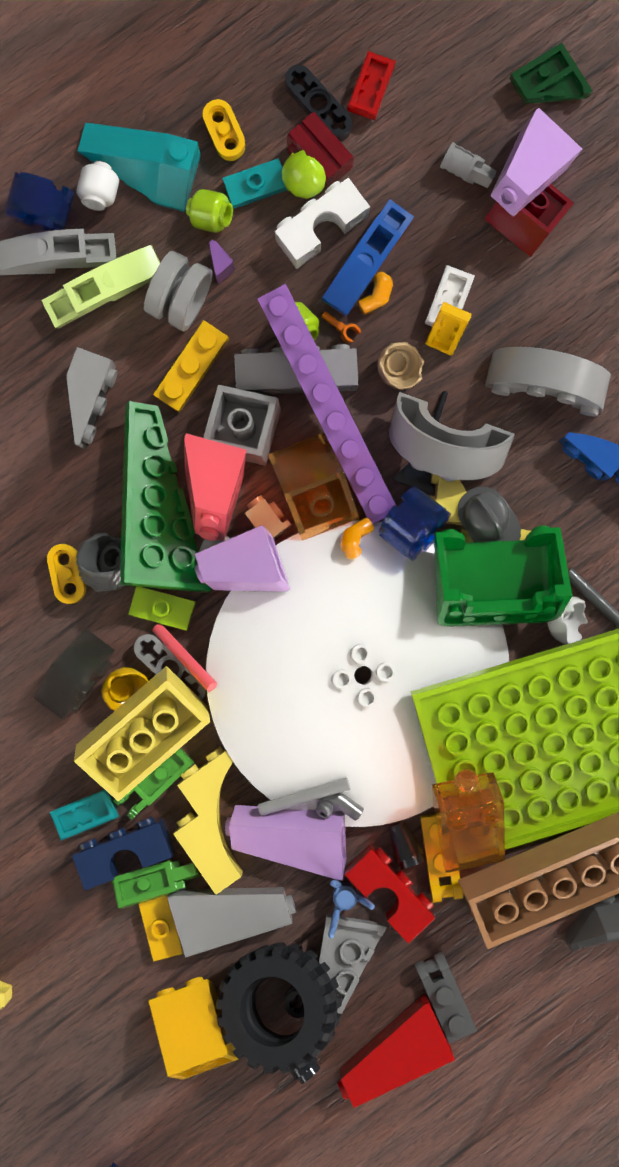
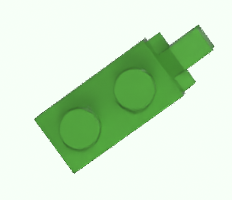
(152, 882)

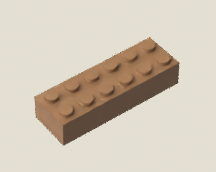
(545, 882)

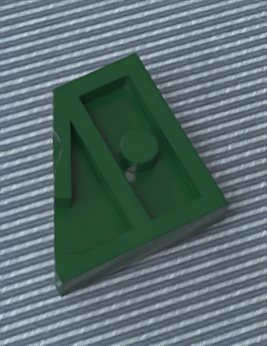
(551, 78)

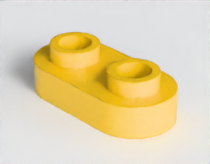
(224, 132)
(63, 575)

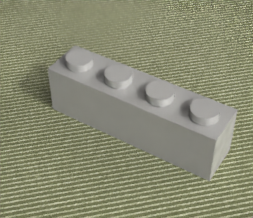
(273, 374)

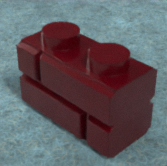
(322, 145)

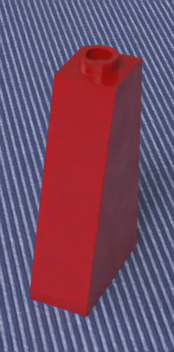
(397, 1055)

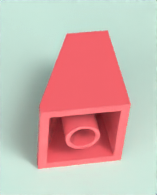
(213, 484)

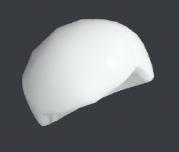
(566, 627)

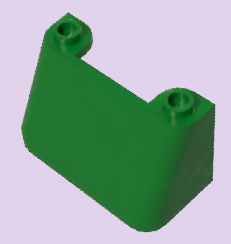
(501, 579)

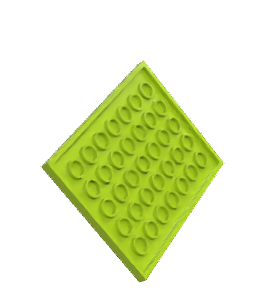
(542, 730)

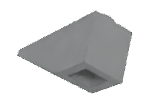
(87, 386)

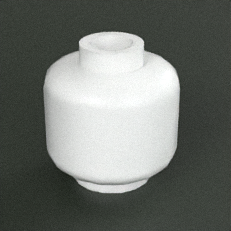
(97, 186)

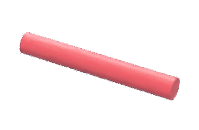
(184, 657)

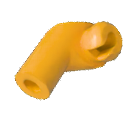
(380, 295)
(352, 535)

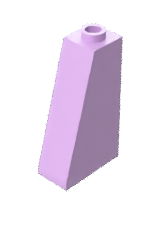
(534, 163)
(291, 838)

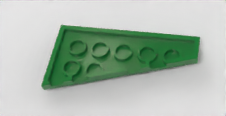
(155, 518)

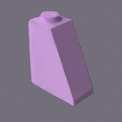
(243, 564)

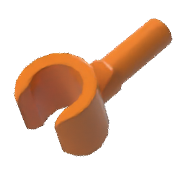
(341, 327)

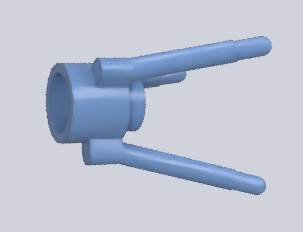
(345, 898)

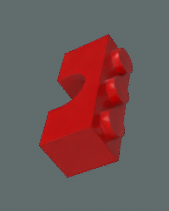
(372, 871)

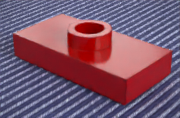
(371, 85)

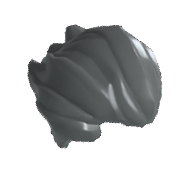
(100, 562)

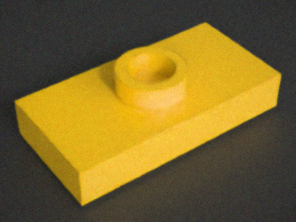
(448, 328)
(160, 929)

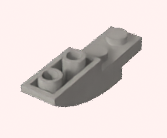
(55, 249)

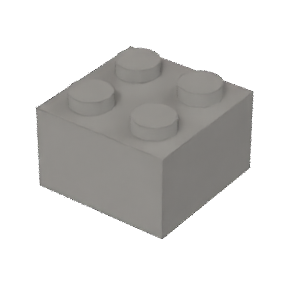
(244, 421)

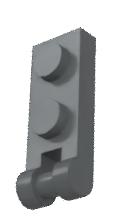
(446, 998)

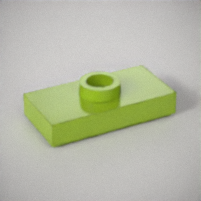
(162, 608)

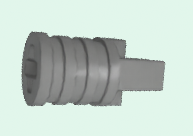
(467, 166)

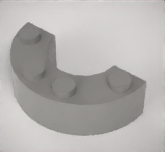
(549, 373)
(445, 450)

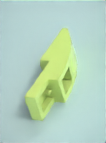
(101, 285)

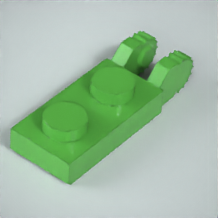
(158, 781)

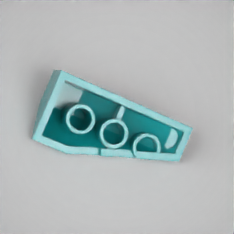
(147, 161)

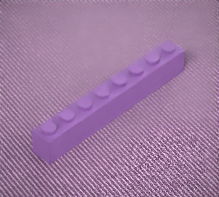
(327, 402)

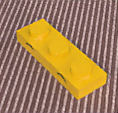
(191, 366)

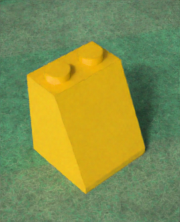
(190, 1029)

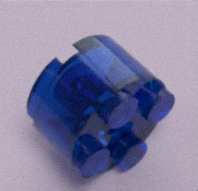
(38, 202)
(413, 522)

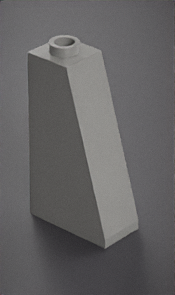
(232, 915)

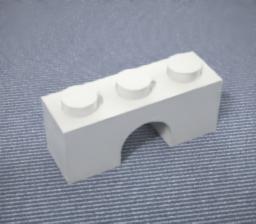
(339, 205)

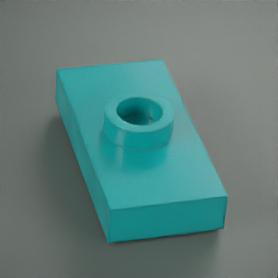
(254, 183)
(84, 814)

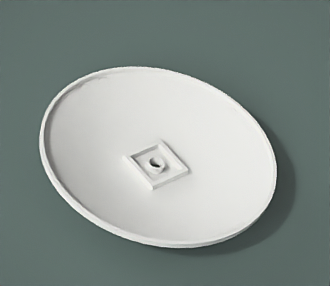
(290, 663)

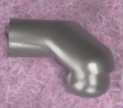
(337, 803)

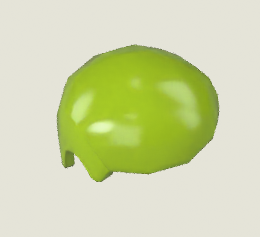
(303, 175)

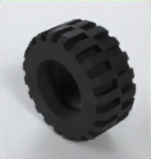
(242, 1021)

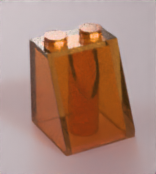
(314, 486)

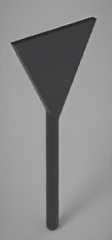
(413, 477)

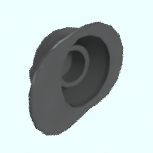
(488, 516)

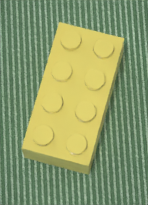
(142, 734)

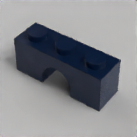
(97, 859)

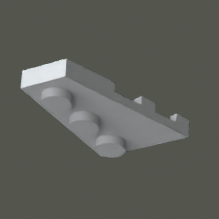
(349, 952)

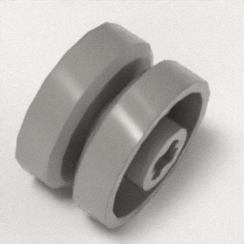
(178, 291)

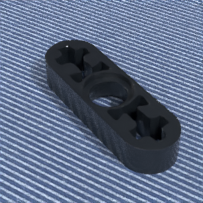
(298, 92)

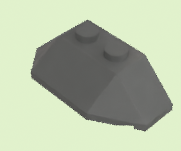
(595, 925)

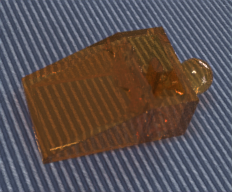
(469, 820)

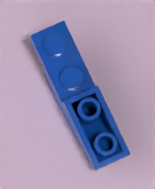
(367, 257)
(597, 454)

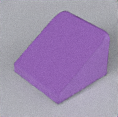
(222, 262)

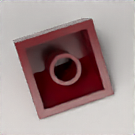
(533, 222)

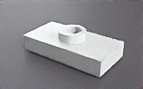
(452, 290)

